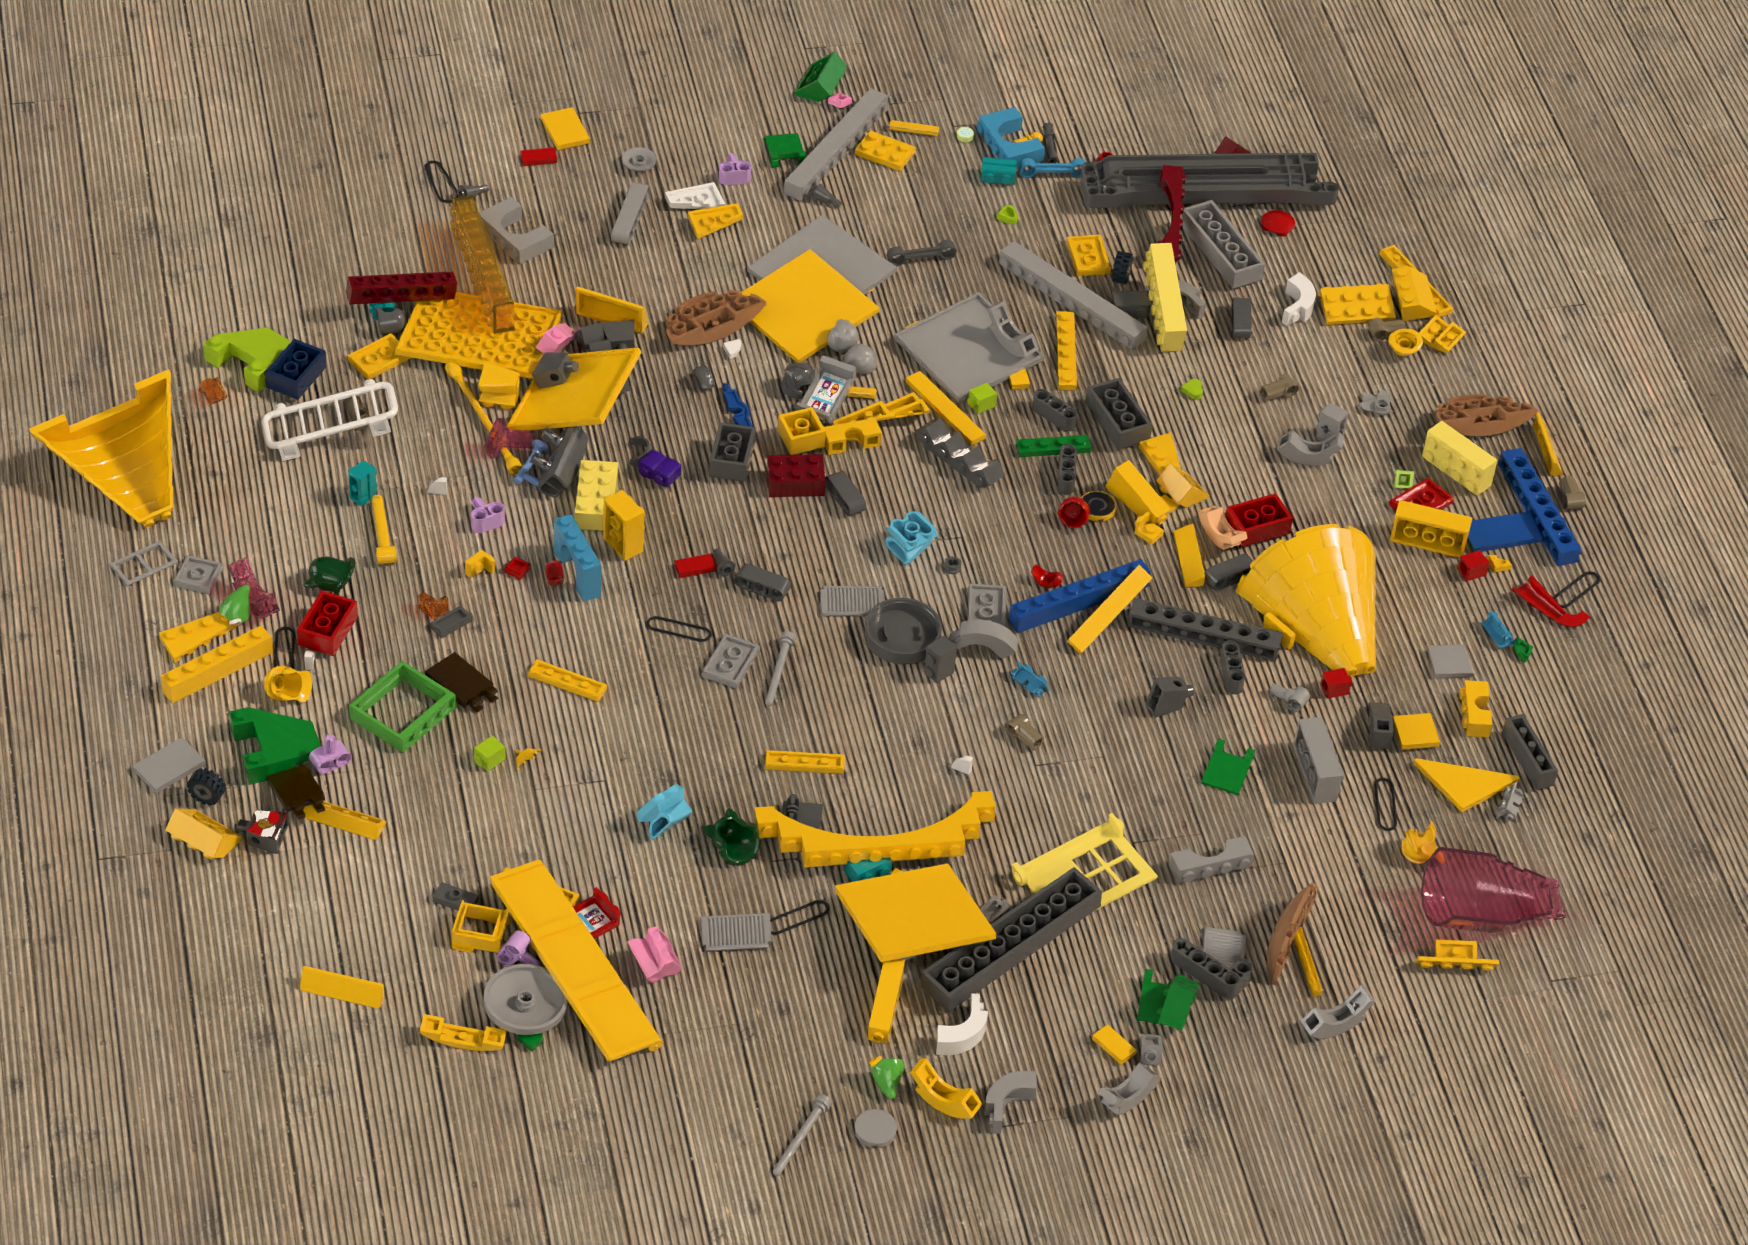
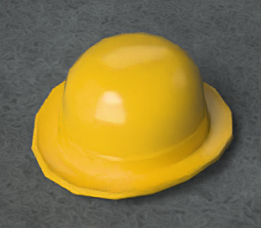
(1405, 342)

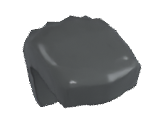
(704, 377)

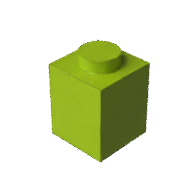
(982, 398)
(489, 753)

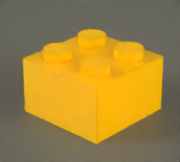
(801, 431)

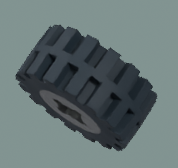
(1122, 267)
(206, 786)

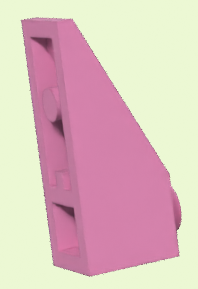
(556, 338)

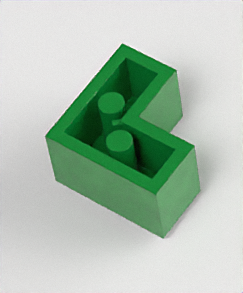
(1179, 998)

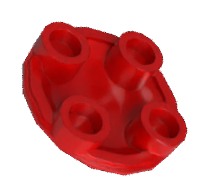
(1278, 222)

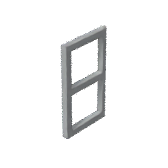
(113, 565)

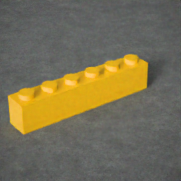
(216, 664)

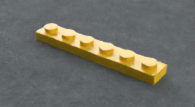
(1066, 350)

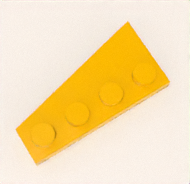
(189, 636)

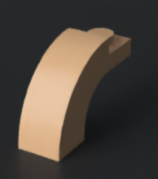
(1219, 529)

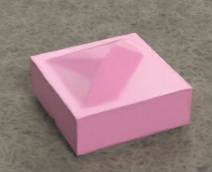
(840, 100)

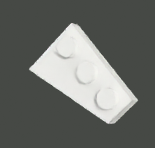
(695, 197)

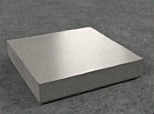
(198, 574)
(1449, 661)

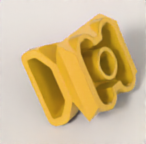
(499, 386)

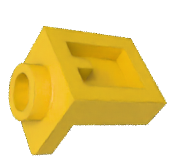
(1147, 530)
(478, 562)

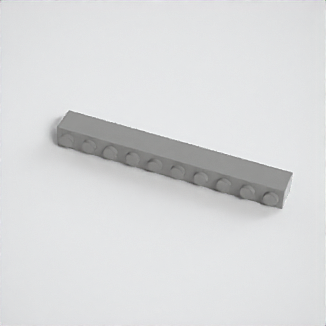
(836, 144)
(1073, 295)

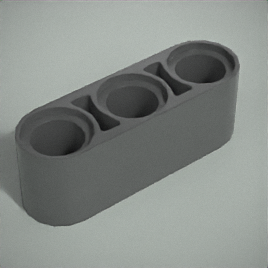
(1241, 317)
(1054, 410)
(1067, 469)
(845, 493)
(1228, 572)
(762, 582)
(1232, 667)

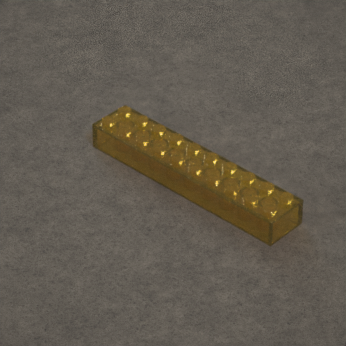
(482, 264)

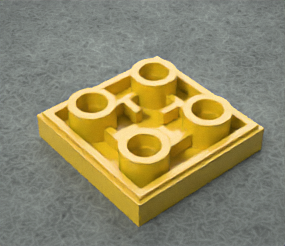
(1416, 731)

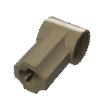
(1381, 330)
(1282, 386)
(351, 410)
(1571, 495)
(1021, 728)

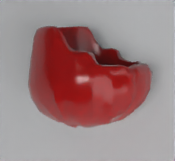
(1074, 512)

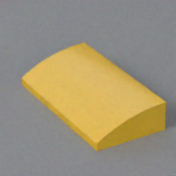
(609, 309)

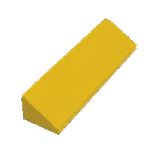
(1546, 446)
(1189, 556)
(347, 820)
(342, 987)

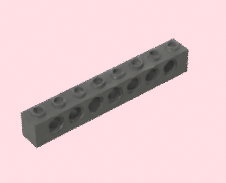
(1204, 629)

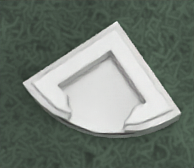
(732, 348)
(438, 486)
(309, 658)
(963, 764)

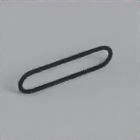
(1589, 572)
(677, 634)
(276, 645)
(1377, 804)
(803, 922)

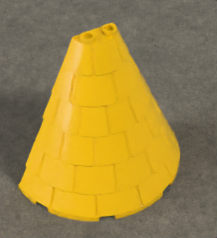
(123, 450)
(1322, 592)

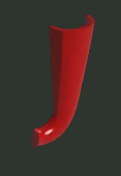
(1540, 599)

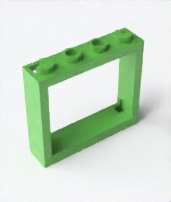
(445, 704)

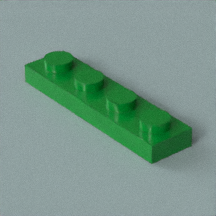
(1051, 445)

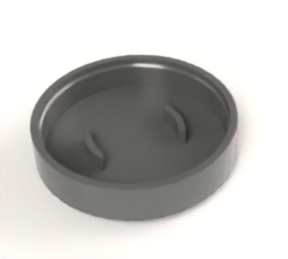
(901, 630)

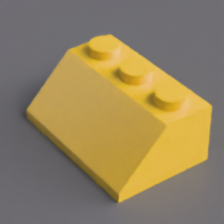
(1412, 294)
(202, 833)

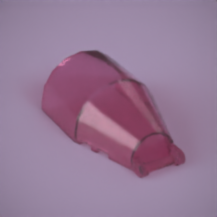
(1485, 893)

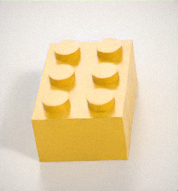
(623, 525)

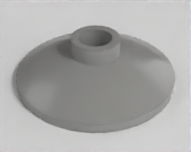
(639, 159)

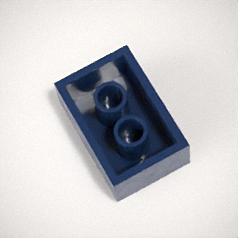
(296, 369)

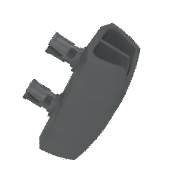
(563, 461)

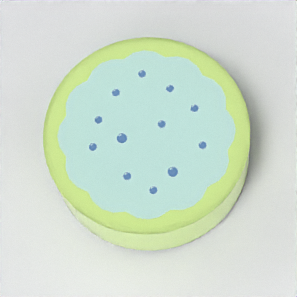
(965, 134)

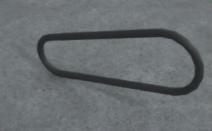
(447, 201)

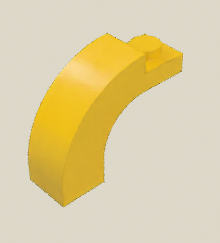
(942, 1096)

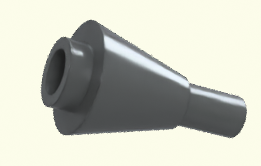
(468, 190)
(820, 193)
(724, 565)

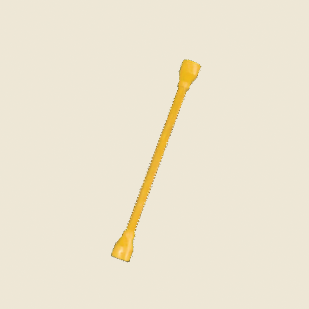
(455, 372)

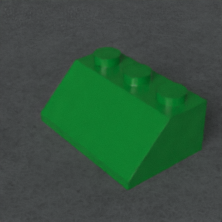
(821, 78)

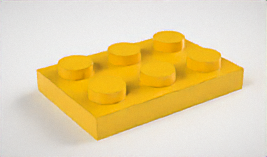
(885, 150)

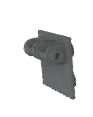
(804, 813)

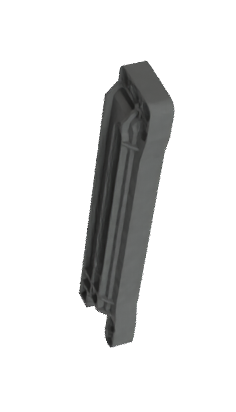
(1236, 179)

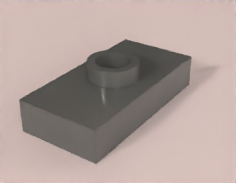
(453, 896)

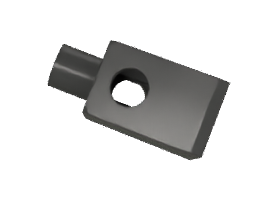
(620, 333)
(554, 369)
(1168, 695)

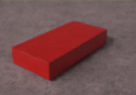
(538, 156)
(695, 565)

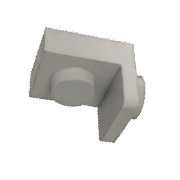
(995, 908)
(1151, 1049)

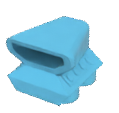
(910, 536)
(665, 811)

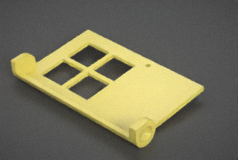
(1053, 864)

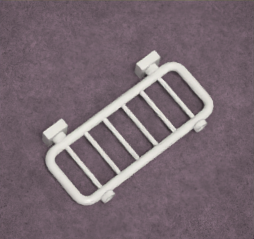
(378, 423)

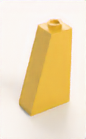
(1136, 493)
(886, 1001)

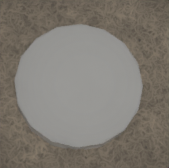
(875, 1128)

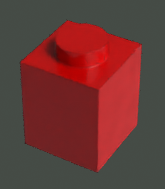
(1473, 565)
(1336, 683)

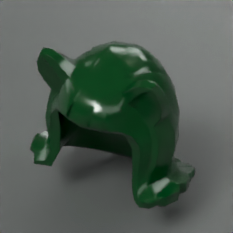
(330, 573)
(734, 838)

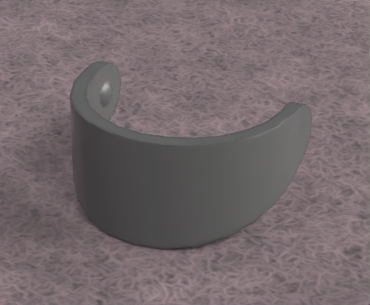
(639, 440)

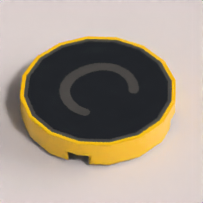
(1101, 505)

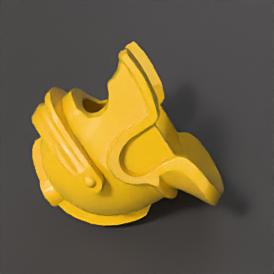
(288, 684)
(1419, 846)

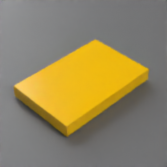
(565, 128)
(1088, 255)
(377, 357)

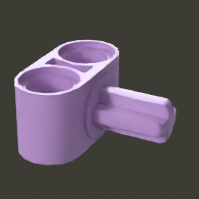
(734, 171)
(486, 516)
(330, 755)
(515, 950)

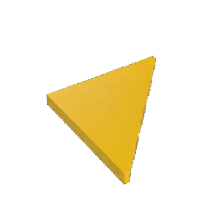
(1464, 785)

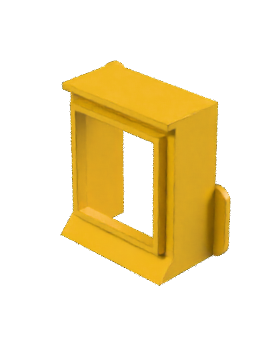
(469, 940)

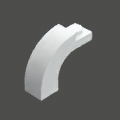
(1304, 294)
(963, 1037)

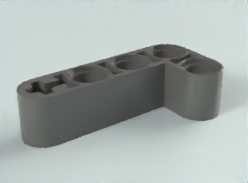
(1209, 971)

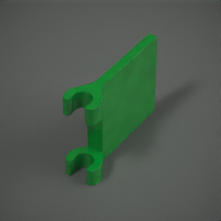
(784, 147)
(1227, 770)
(1151, 998)

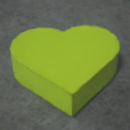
(1008, 215)
(1193, 389)

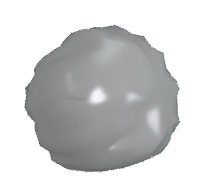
(843, 336)
(862, 358)

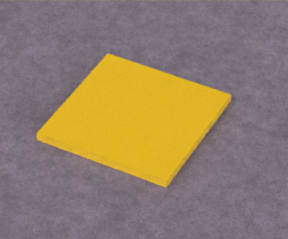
(805, 304)
(582, 398)
(915, 912)

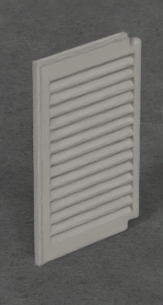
(849, 600)
(735, 931)
(1224, 945)

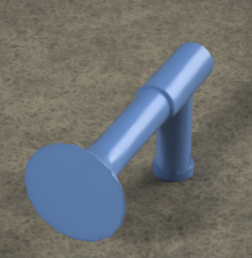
(539, 447)

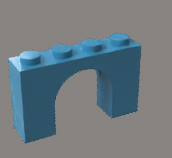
(1003, 122)
(572, 545)

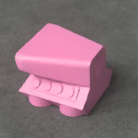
(655, 955)

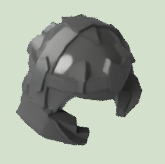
(796, 375)

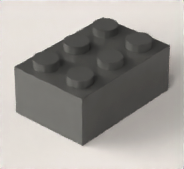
(732, 451)

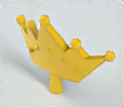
(525, 755)

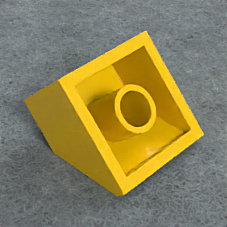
(1181, 487)

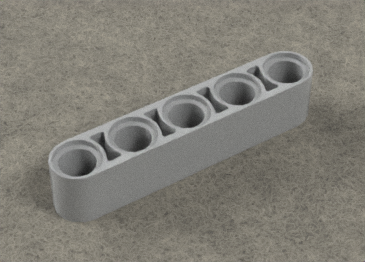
(630, 213)

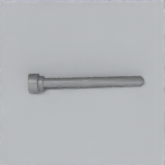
(786, 641)
(821, 1104)

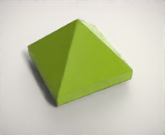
(1403, 479)

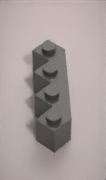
(593, 340)
(954, 452)

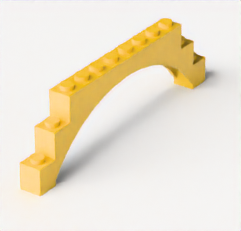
(828, 848)

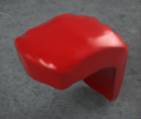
(554, 572)
(1045, 578)

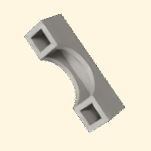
(1190, 866)

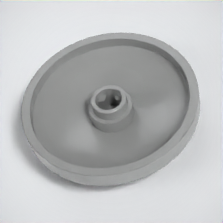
(524, 999)

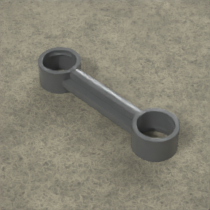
(921, 253)

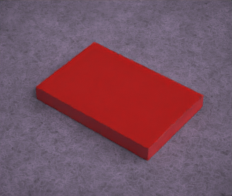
(1426, 494)

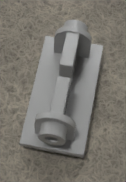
(1510, 802)

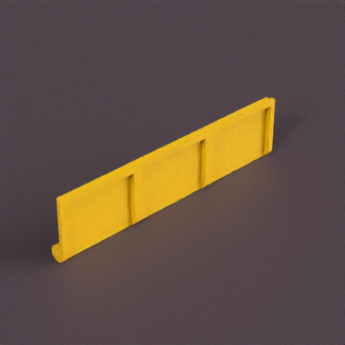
(575, 961)

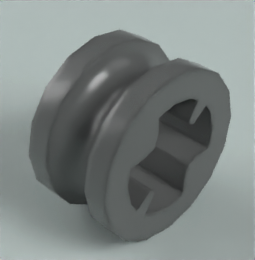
(952, 565)

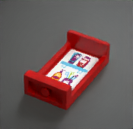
(598, 913)

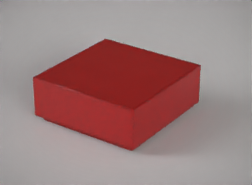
(517, 568)

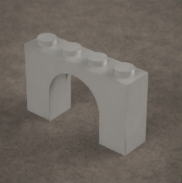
(519, 246)

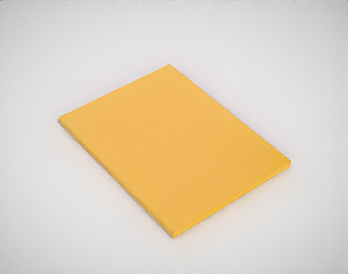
(460, 334)

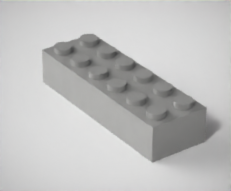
(1222, 244)

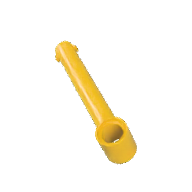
(385, 552)

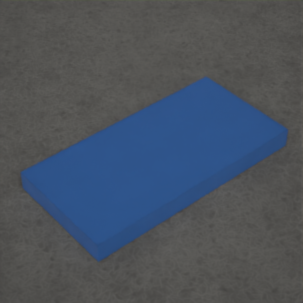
(1503, 532)

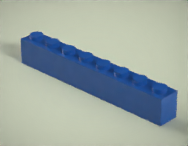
(1069, 598)

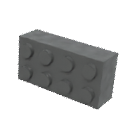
(1118, 413)

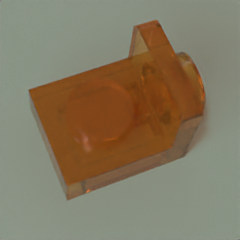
(212, 390)
(431, 606)

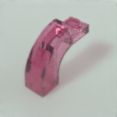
(261, 603)

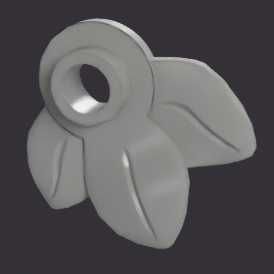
(1379, 404)

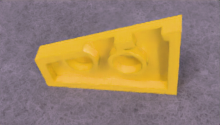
(713, 219)
(1160, 452)

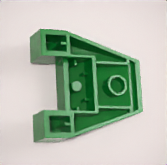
(281, 740)

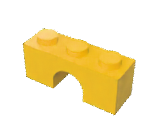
(864, 431)
(1475, 720)

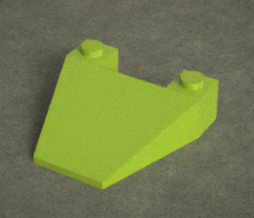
(254, 346)

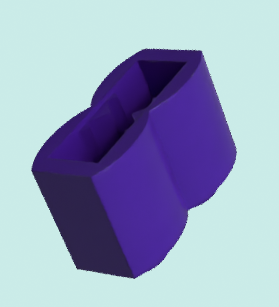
(659, 468)

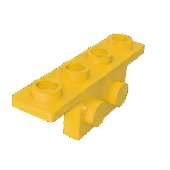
(1456, 953)

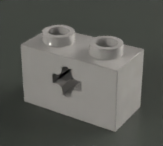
(1331, 421)

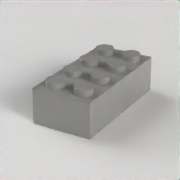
(1318, 760)

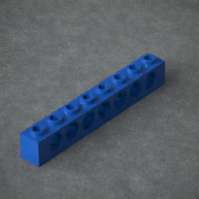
(1537, 501)

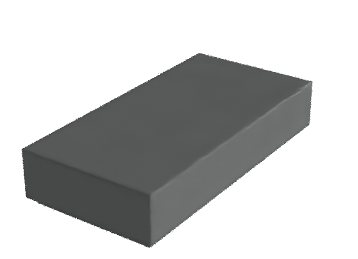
(451, 622)

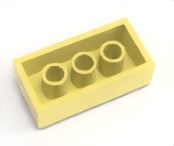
(1459, 458)
(595, 483)

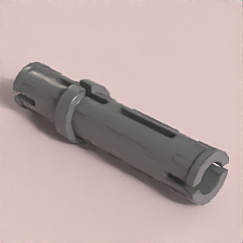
(1049, 138)

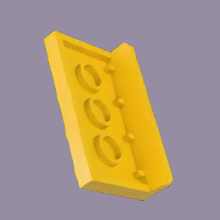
(1356, 304)

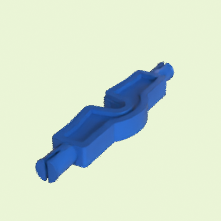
(735, 405)

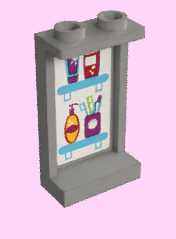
(828, 389)

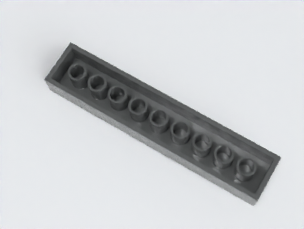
(1017, 937)

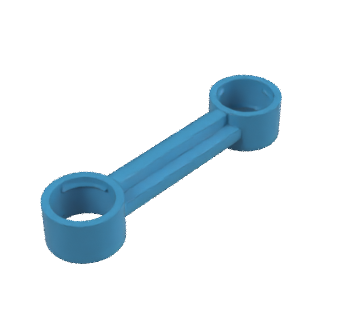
(1050, 167)

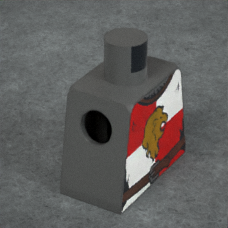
(265, 829)

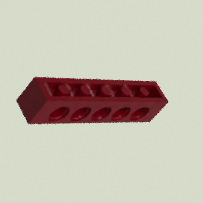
(401, 287)

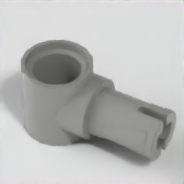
(1294, 698)

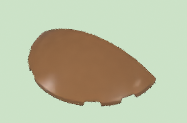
(711, 317)
(1483, 415)
(1286, 929)

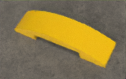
(462, 1037)

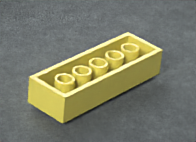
(1165, 297)

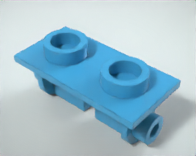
(1497, 630)
(1024, 674)

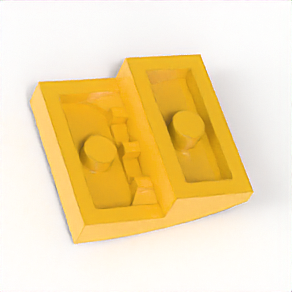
(1441, 335)

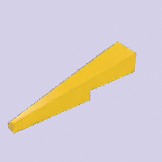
(901, 407)

